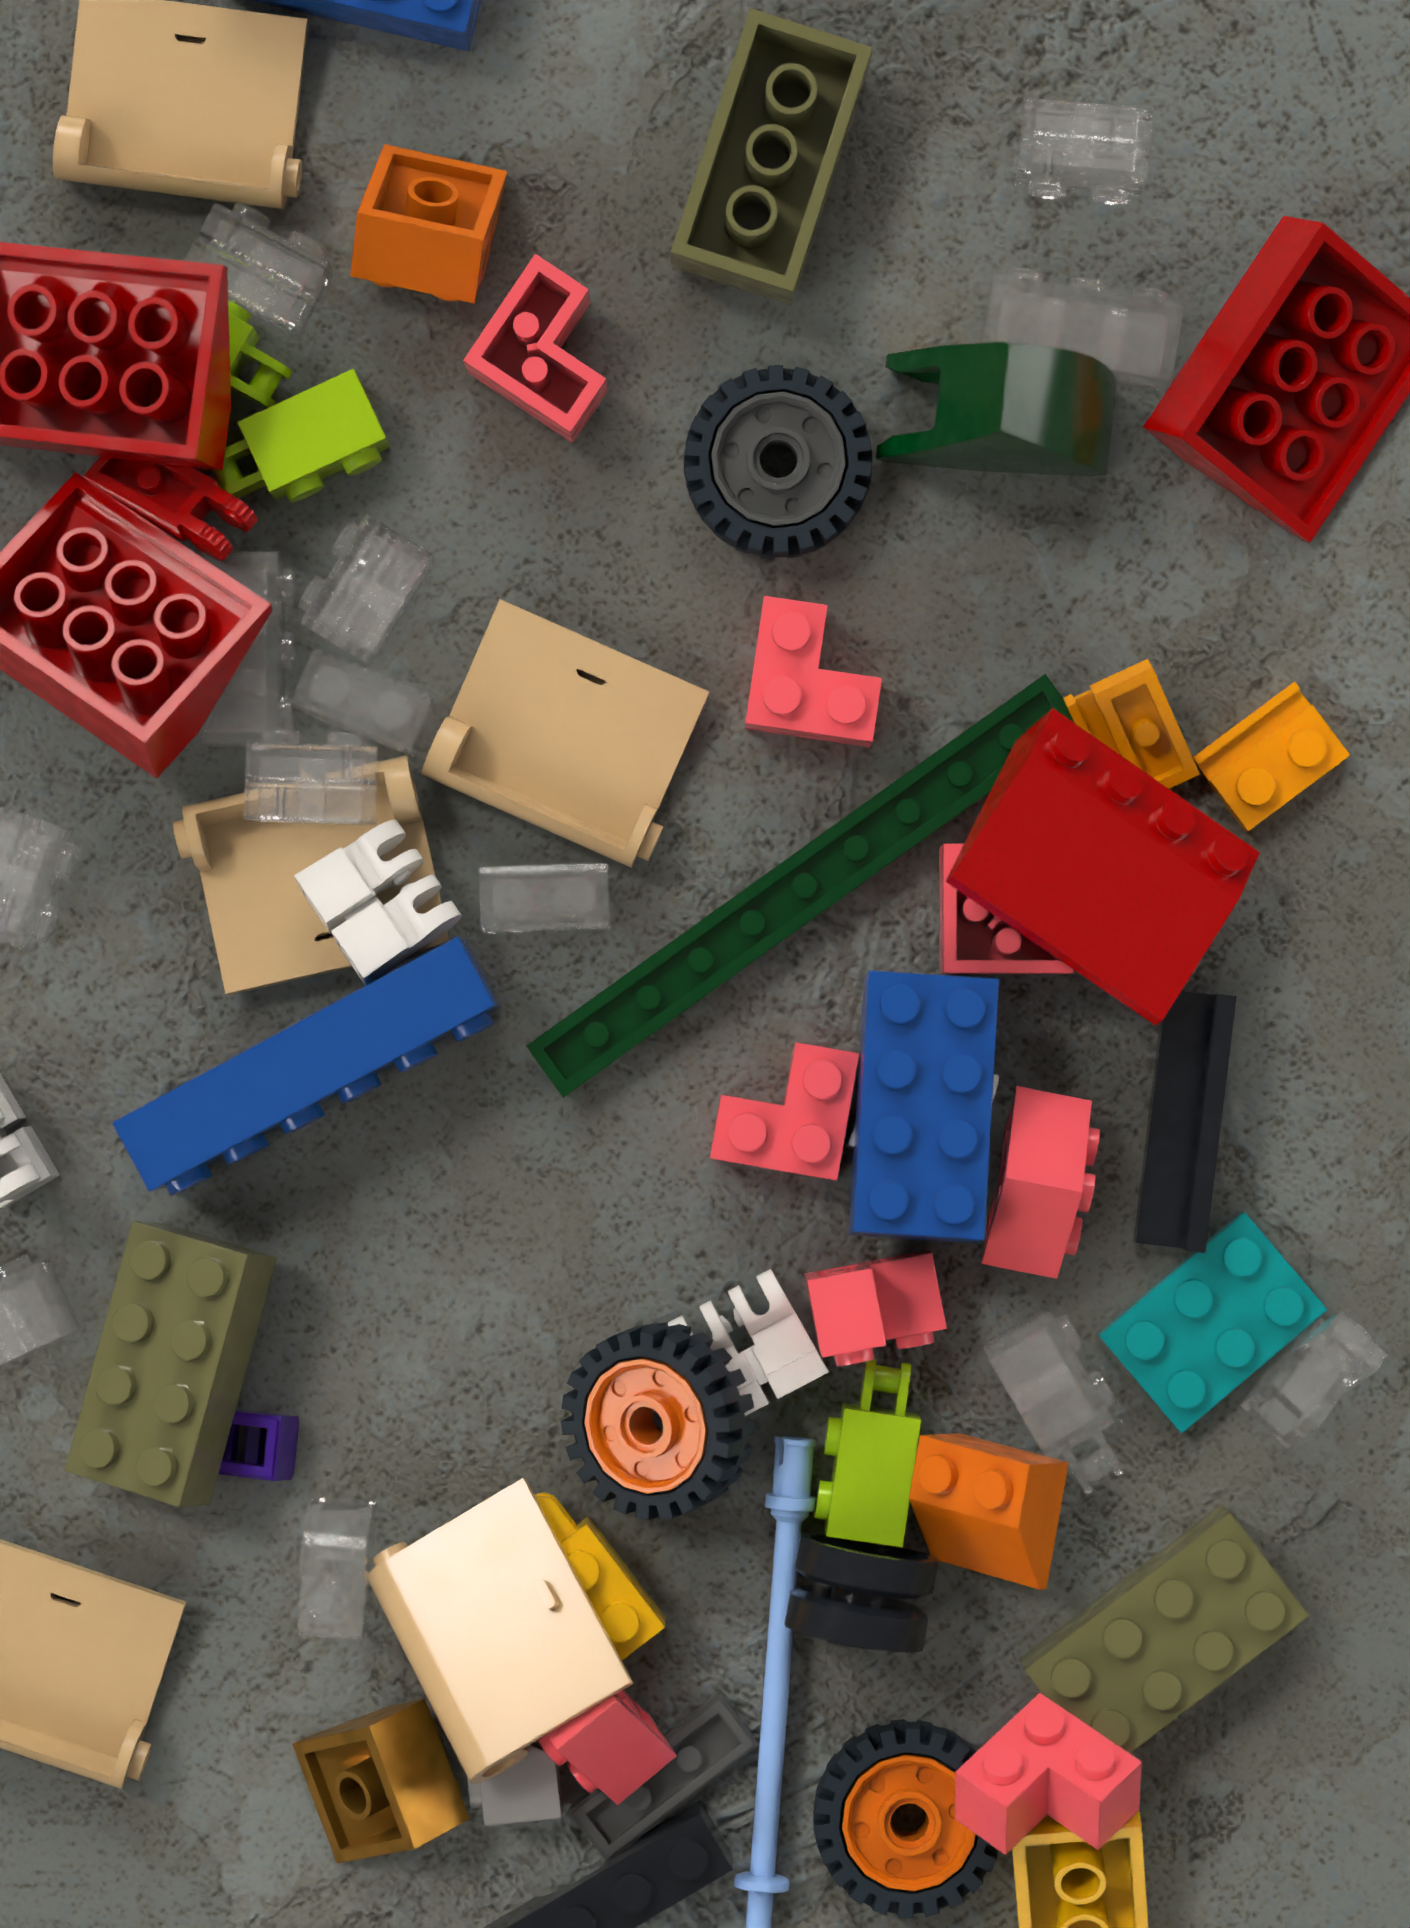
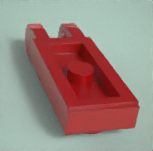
(174, 500)

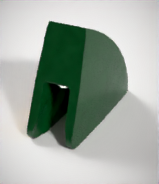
(1009, 410)

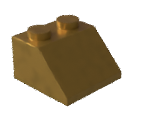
(381, 1782)

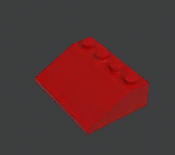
(114, 355)
(1292, 378)
(121, 623)
(1102, 865)

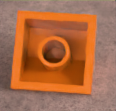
(427, 224)
(988, 1506)

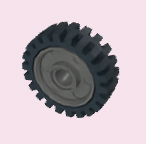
(787, 412)

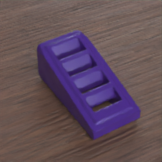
(279, 1450)

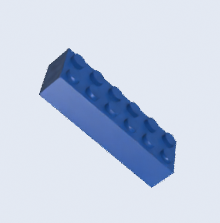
(307, 1065)

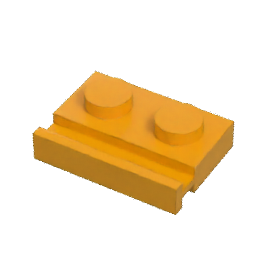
(1136, 722)
(1270, 757)

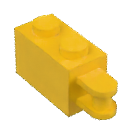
(612, 1588)

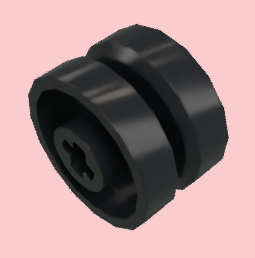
(858, 1602)

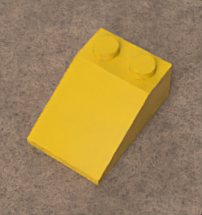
(1076, 1886)

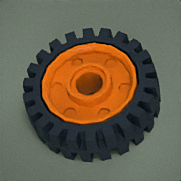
(699, 1410)
(854, 1811)

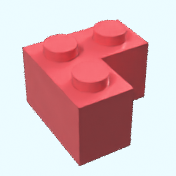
(523, 353)
(796, 696)
(978, 941)
(802, 1133)
(1041, 1183)
(873, 1303)
(610, 1747)
(1045, 1767)

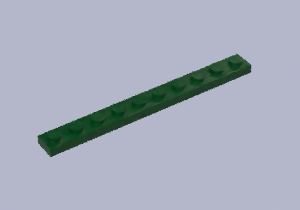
(789, 894)

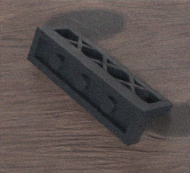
(1185, 1122)

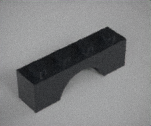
(638, 1883)

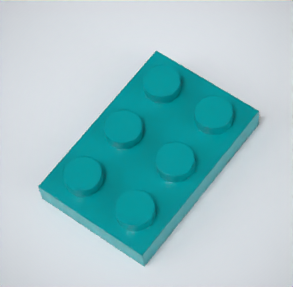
(1212, 1322)

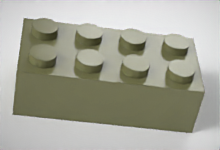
(770, 156)
(170, 1364)
(1166, 1633)

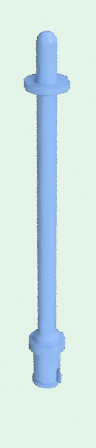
(790, 1506)

